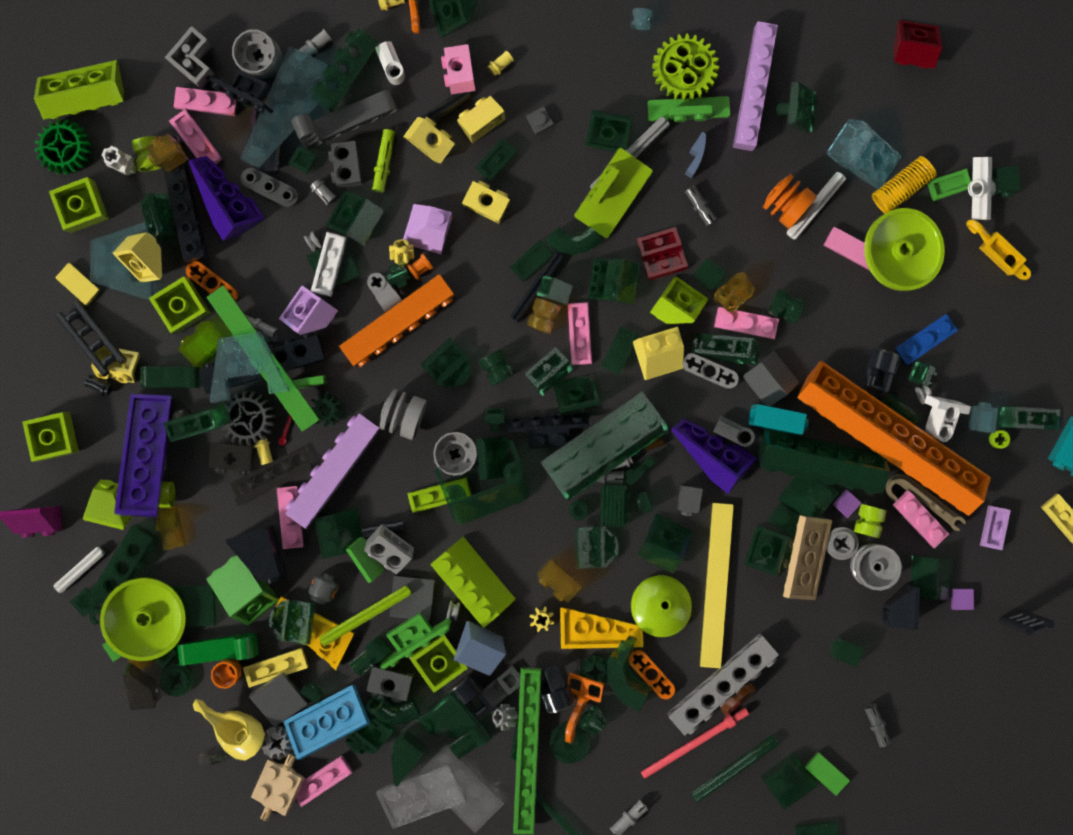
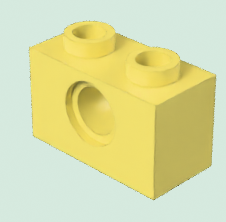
(418, 134)
(494, 211)

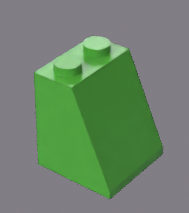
(241, 591)

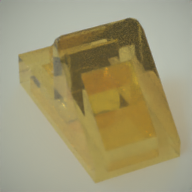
(170, 528)

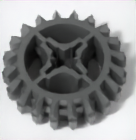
(251, 427)

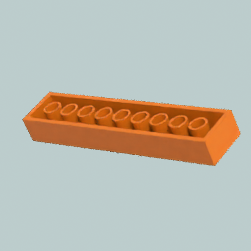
(895, 438)

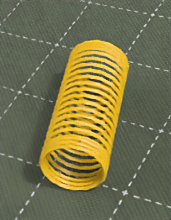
(884, 201)

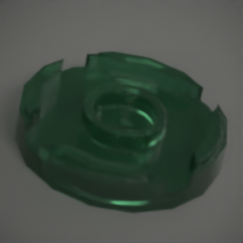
(569, 752)

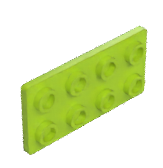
(613, 193)

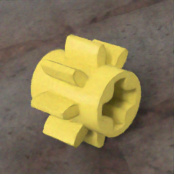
(401, 252)
(539, 624)

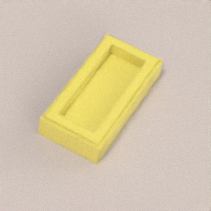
(77, 284)

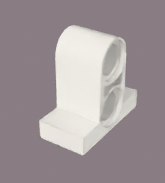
(943, 417)

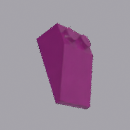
(33, 520)

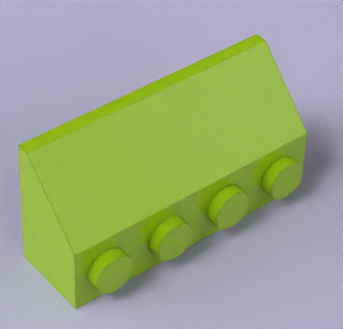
(79, 90)
(473, 582)

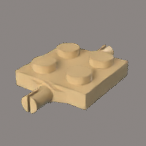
(277, 787)

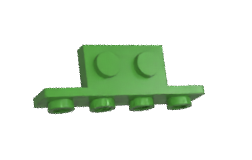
(697, 109)
(410, 636)

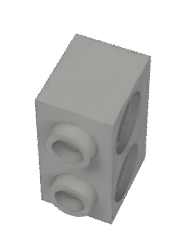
(392, 546)

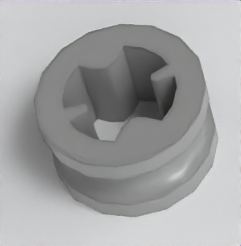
(312, 241)
(922, 393)
(453, 610)

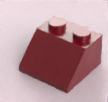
(917, 44)

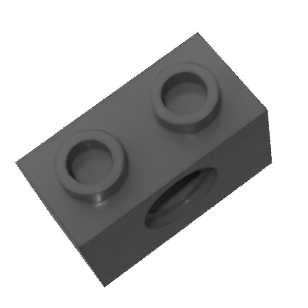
(401, 679)

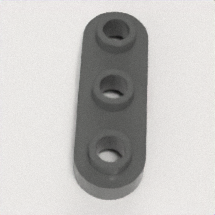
(278, 189)

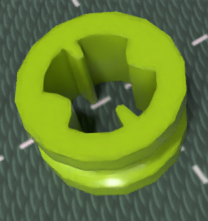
(1003, 444)

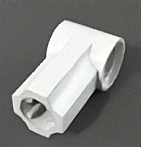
(390, 62)

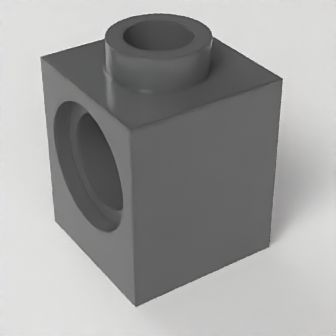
(689, 500)

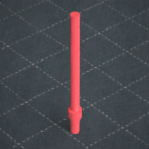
(729, 721)

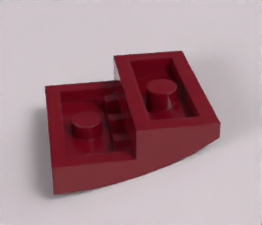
(662, 253)

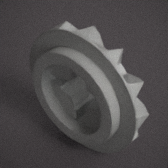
(851, 542)
(276, 733)

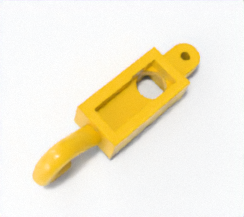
(998, 248)

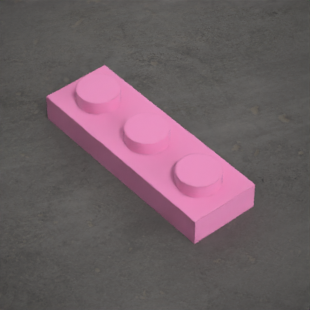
(204, 101)
(746, 323)
(920, 519)
(290, 530)

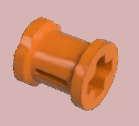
(419, 266)

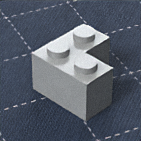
(187, 57)

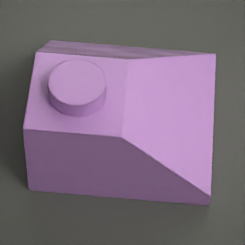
(428, 228)
(307, 312)

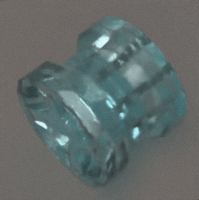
(641, 19)

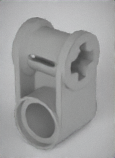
(385, 295)

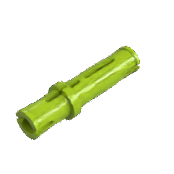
(382, 168)

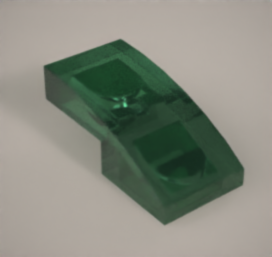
(619, 350)

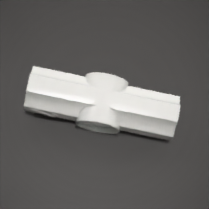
(119, 161)
(981, 188)

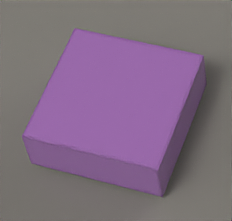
(846, 503)
(962, 599)

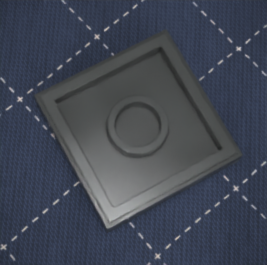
(418, 601)
(278, 699)

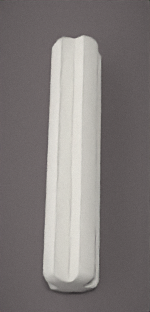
(77, 571)

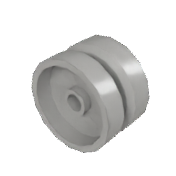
(888, 566)

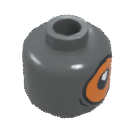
(323, 588)

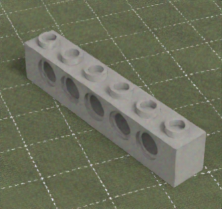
(710, 686)

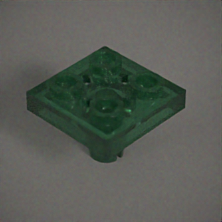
(800, 108)

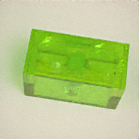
(201, 343)

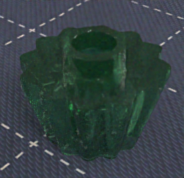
(593, 720)

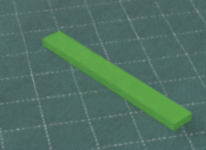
(240, 325)
(527, 750)

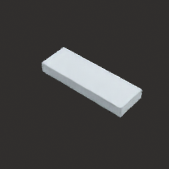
(329, 264)

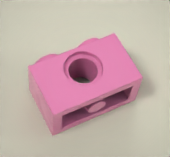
(461, 80)

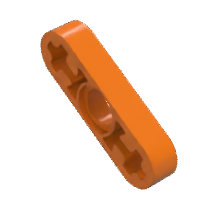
(203, 269)
(665, 681)

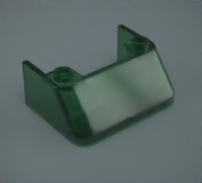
(513, 491)

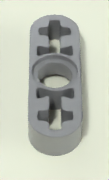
(721, 382)

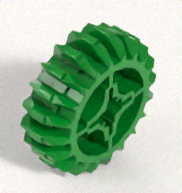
(58, 131)

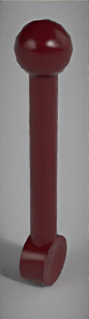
(283, 441)

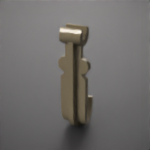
(923, 496)

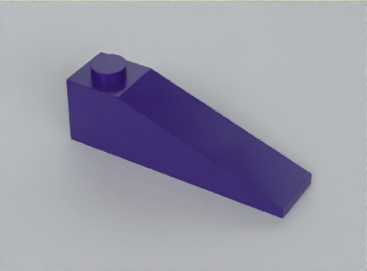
(226, 205)
(718, 459)

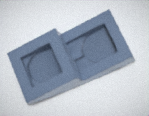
(697, 151)

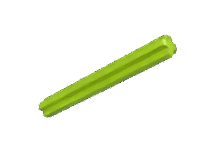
(365, 615)

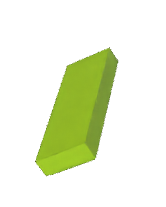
(433, 496)

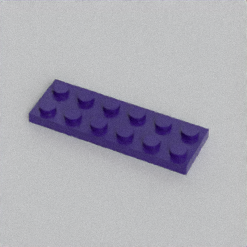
(143, 455)

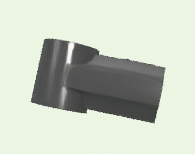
(732, 431)

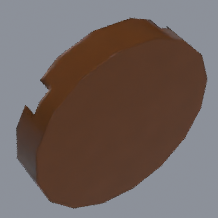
(738, 700)

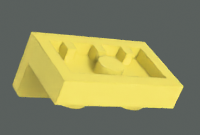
(122, 373)

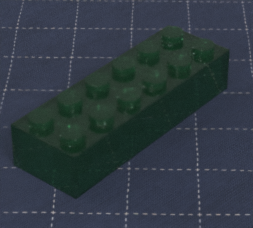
(605, 446)
(823, 461)

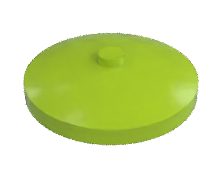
(904, 249)
(143, 619)

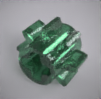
(398, 275)

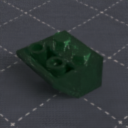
(613, 281)

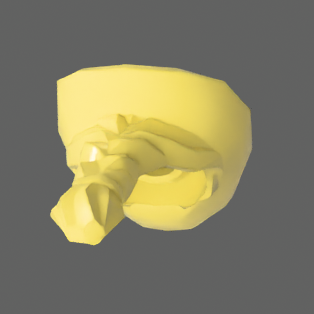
(234, 730)

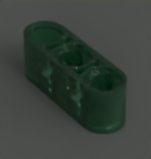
(169, 377)

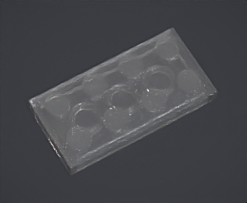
(421, 795)
(481, 799)

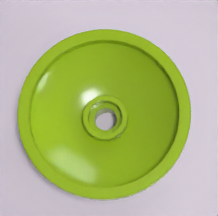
(647, 606)

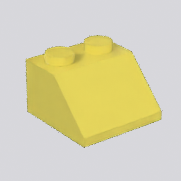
(481, 118)
(141, 256)
(660, 353)

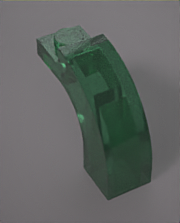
(622, 681)

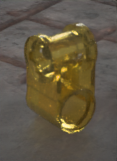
(736, 292)

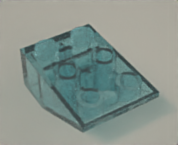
(864, 153)

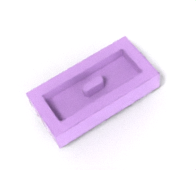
(995, 527)

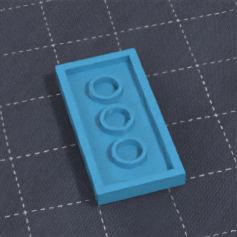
(326, 722)

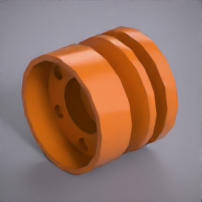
(789, 201)

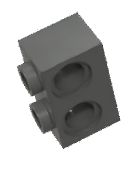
(351, 163)

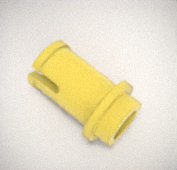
(385, 4)
(500, 63)
(264, 451)

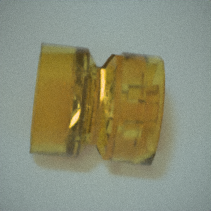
(543, 316)

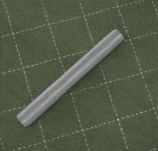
(645, 140)

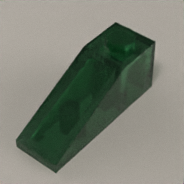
(726, 348)
(1028, 418)
(197, 422)

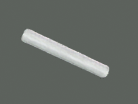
(821, 199)

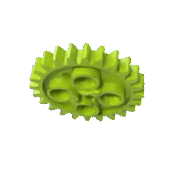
(674, 81)

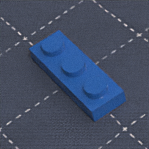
(926, 339)

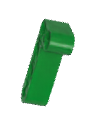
(216, 649)

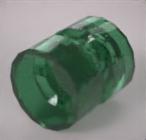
(786, 306)
(496, 367)

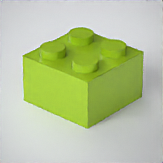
(78, 205)
(179, 305)
(50, 436)
(437, 662)

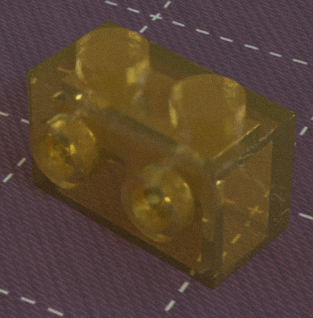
(166, 153)
(559, 580)

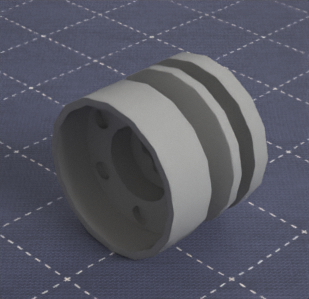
(253, 44)
(403, 414)
(450, 442)

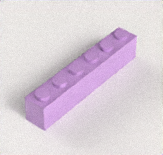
(755, 86)
(332, 471)

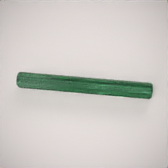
(734, 769)

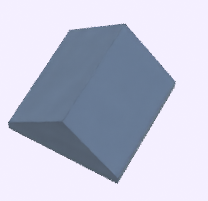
(480, 649)

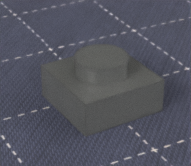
(539, 120)

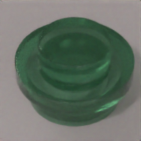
(578, 509)

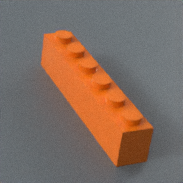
(396, 321)

